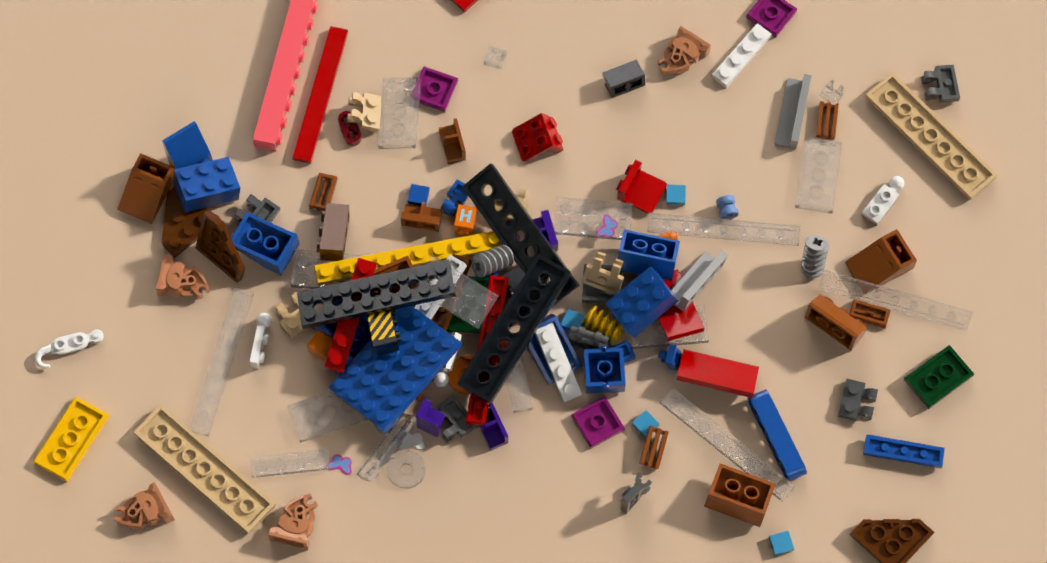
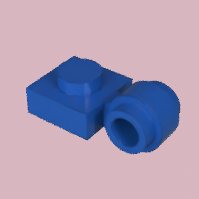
(456, 195)

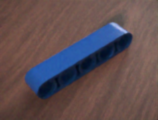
(777, 435)

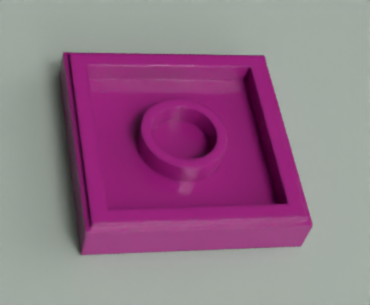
(772, 15)
(436, 88)
(598, 422)

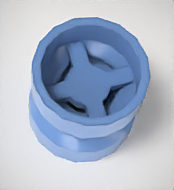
(727, 207)

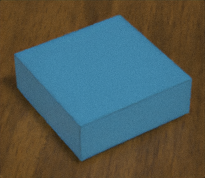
(675, 194)
(572, 318)
(643, 422)
(781, 543)

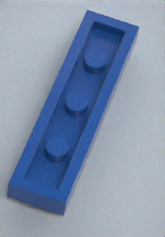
(903, 451)

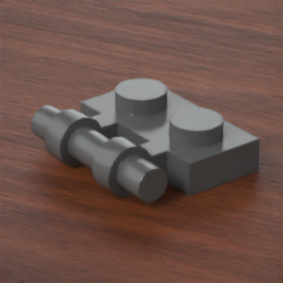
(586, 339)

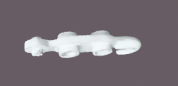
(68, 344)

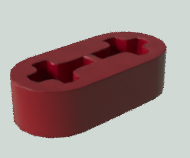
(346, 130)

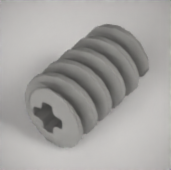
(814, 256)
(492, 260)

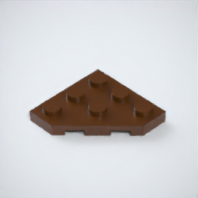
(180, 228)
(218, 246)
(892, 538)

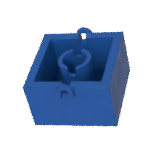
(604, 370)

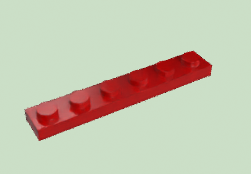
(347, 329)

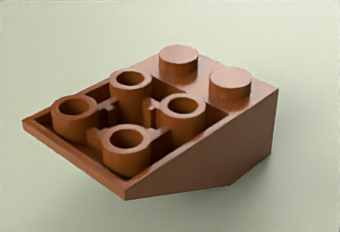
(146, 188)
(882, 260)

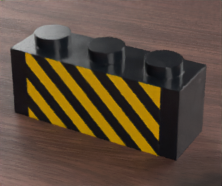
(383, 331)

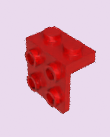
(537, 137)
(640, 188)

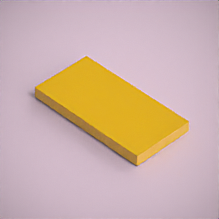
(71, 439)

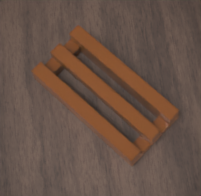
(828, 106)
(319, 206)
(871, 321)
(658, 431)

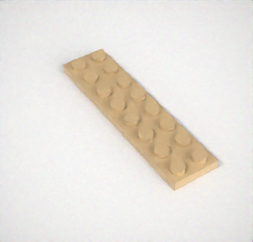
(931, 136)
(204, 469)

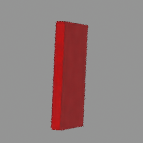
(680, 323)
(717, 373)

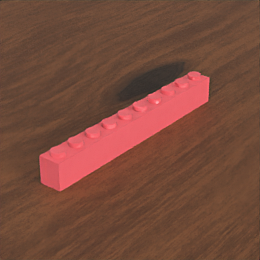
(284, 73)

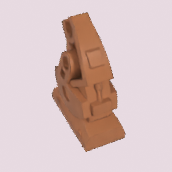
(685, 50)
(179, 279)
(144, 509)
(293, 526)

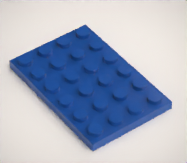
(389, 382)

